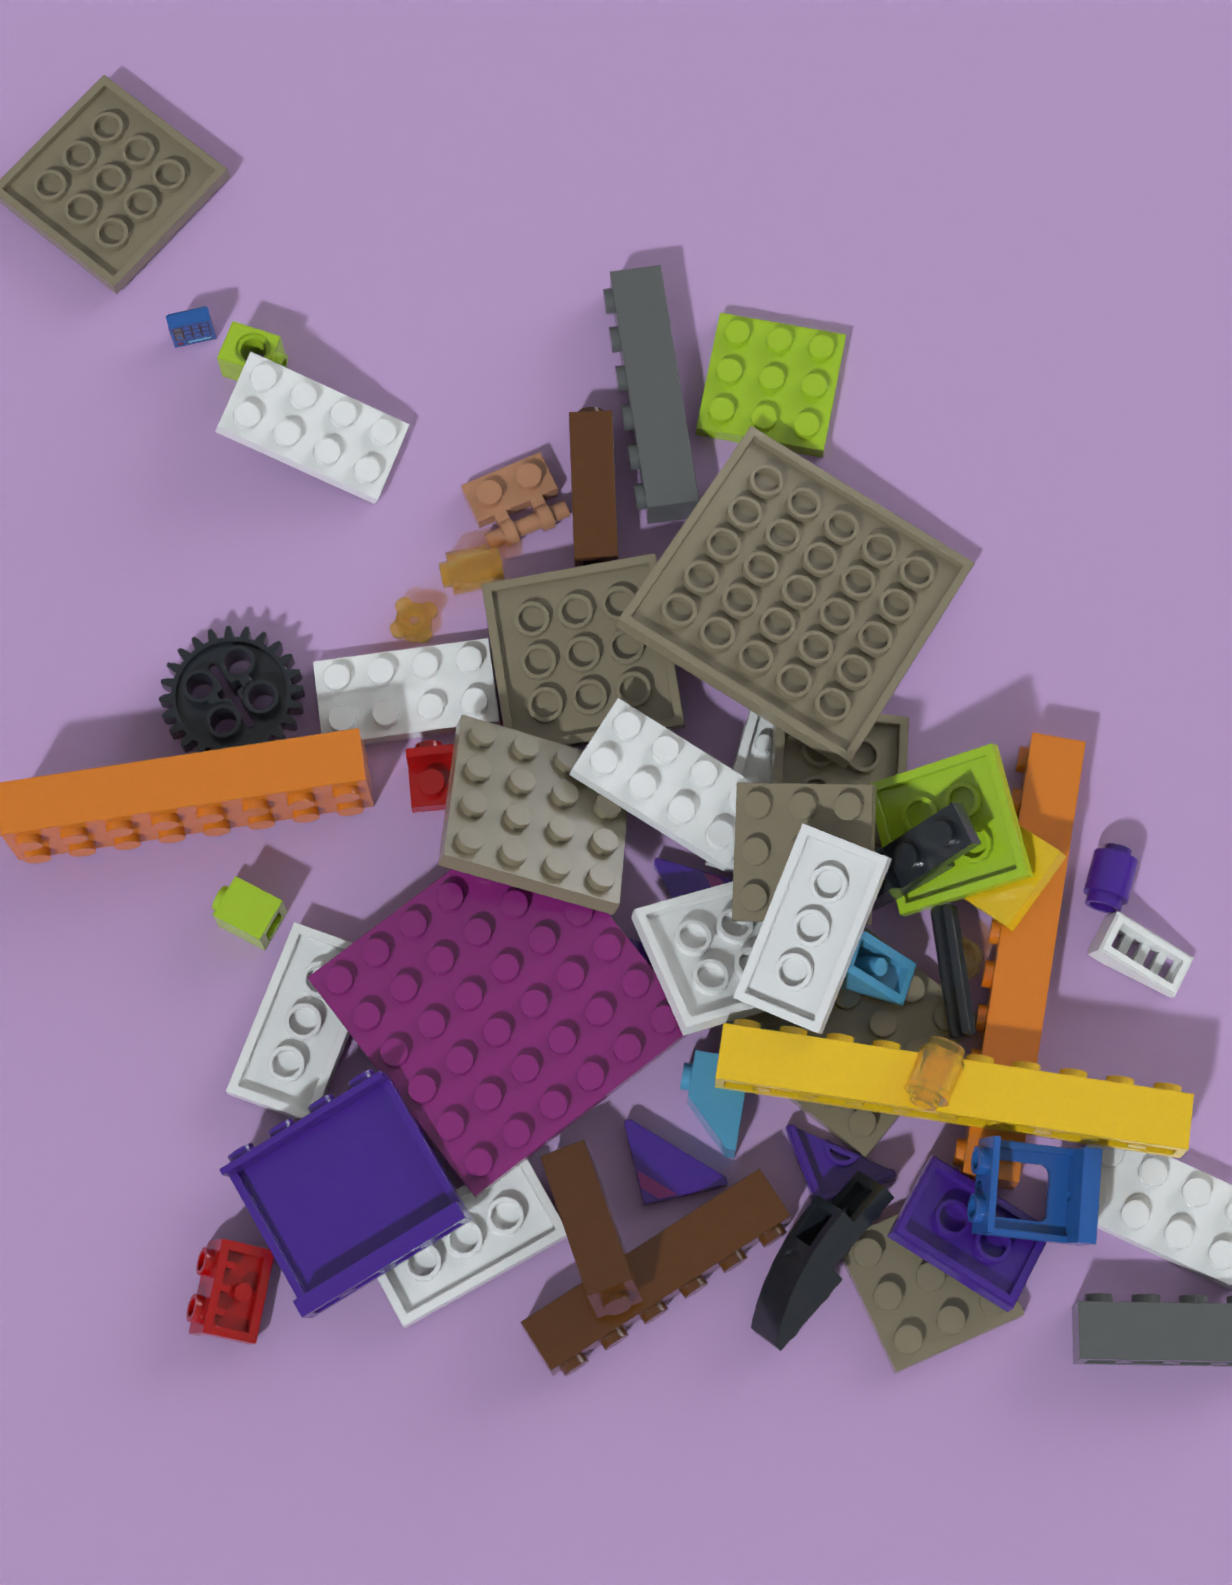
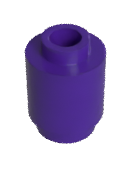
(1110, 878)

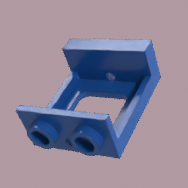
(1070, 1197)

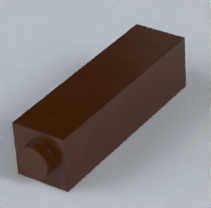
(593, 486)
(591, 1229)

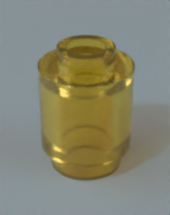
(470, 568)
(935, 1073)

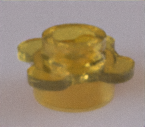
(419, 631)

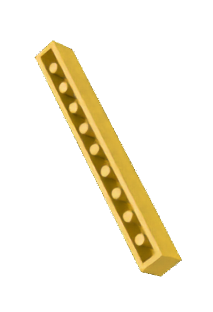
(985, 1097)

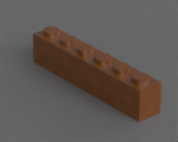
(663, 1268)

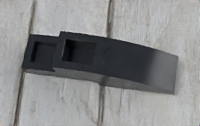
(926, 852)
(804, 1265)

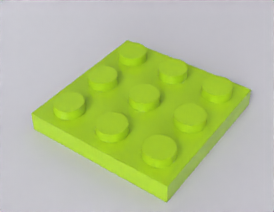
(772, 380)
(981, 785)

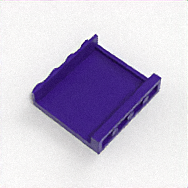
(346, 1192)

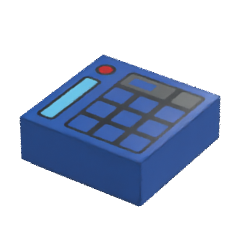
(191, 326)

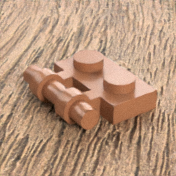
(511, 491)

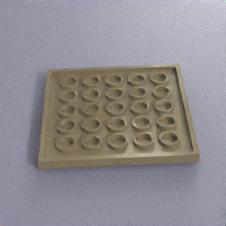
(796, 596)

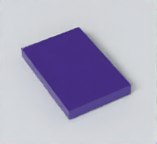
(938, 1230)

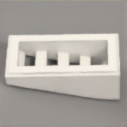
(1132, 967)

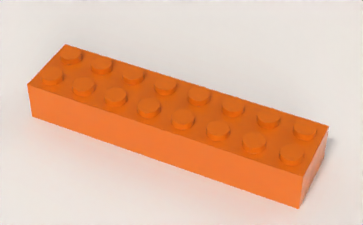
(185, 796)

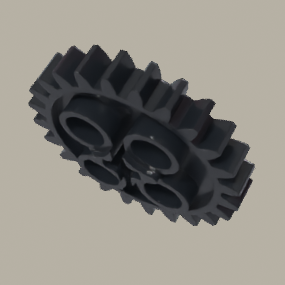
(266, 675)

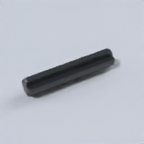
(953, 971)

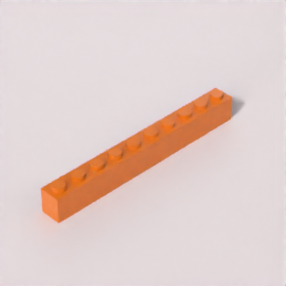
(1024, 958)

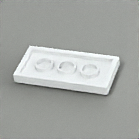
(312, 428)
(407, 691)
(663, 782)
(812, 928)
(295, 1032)
(1168, 1211)
(507, 1228)

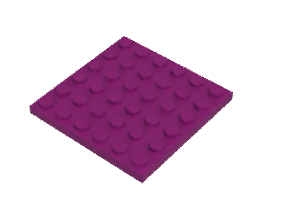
(498, 1016)

